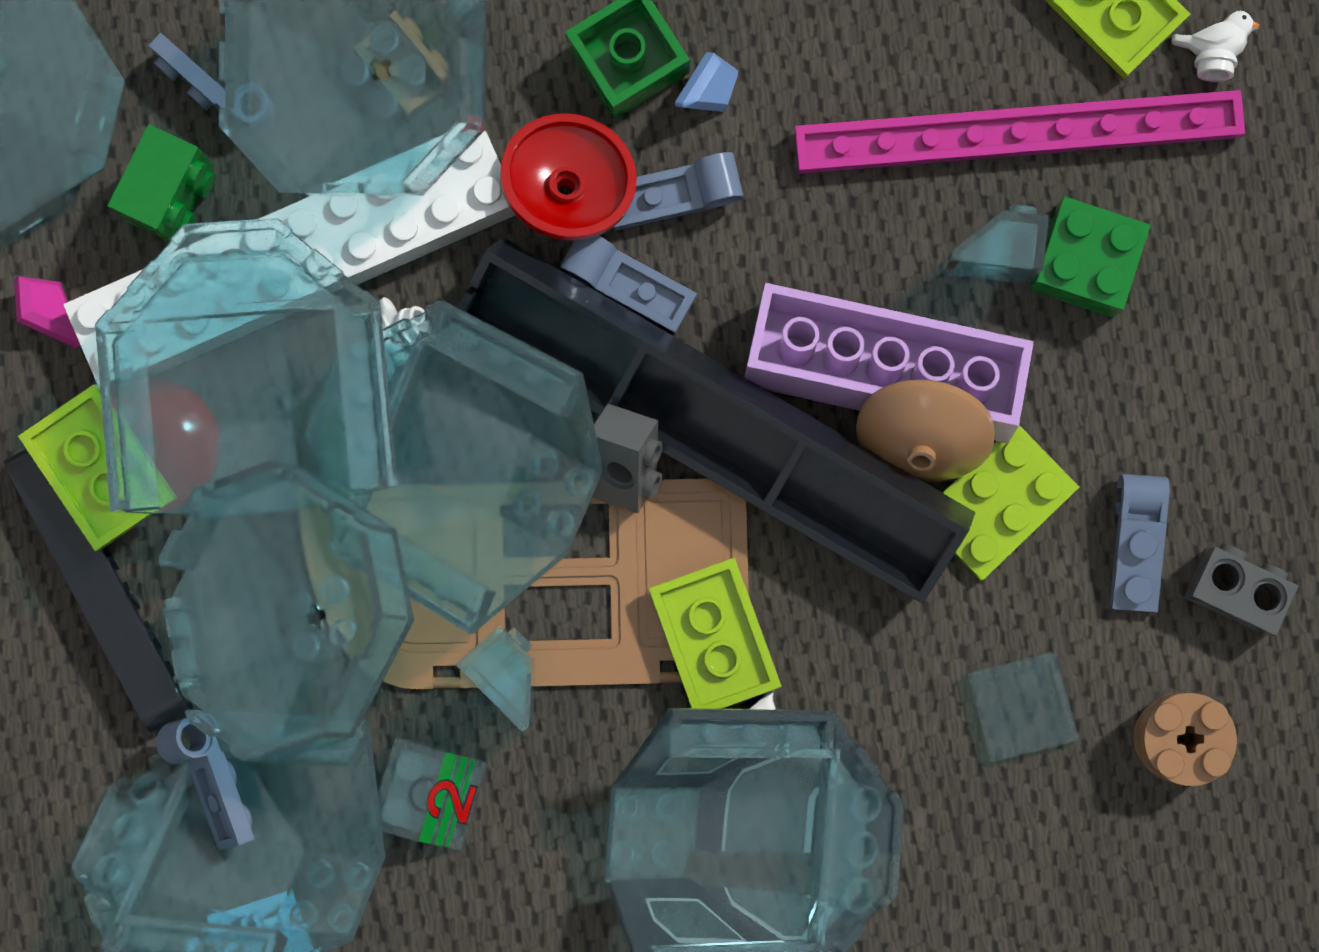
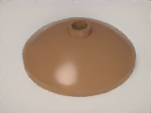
(927, 429)

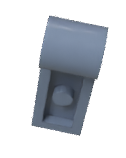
(175, 63)
(684, 190)
(628, 282)
(1139, 542)
(213, 779)

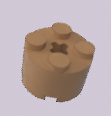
(1198, 761)

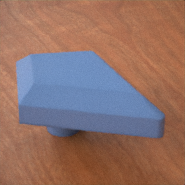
(709, 85)

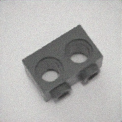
(1238, 598)

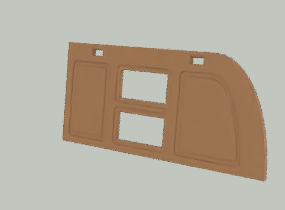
(672, 535)

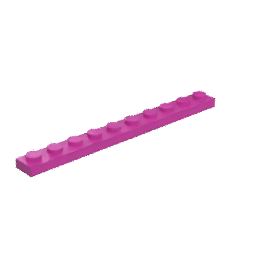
(1019, 131)

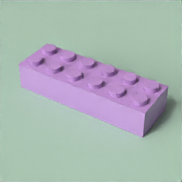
(849, 350)

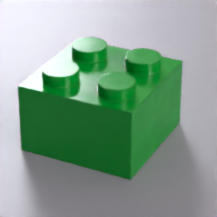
(627, 53)
(162, 184)
(1090, 257)

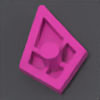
(42, 308)

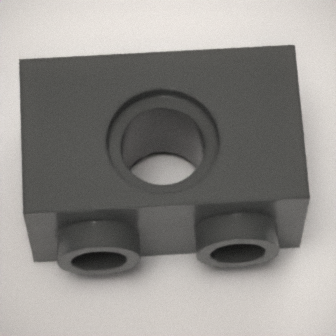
(628, 458)

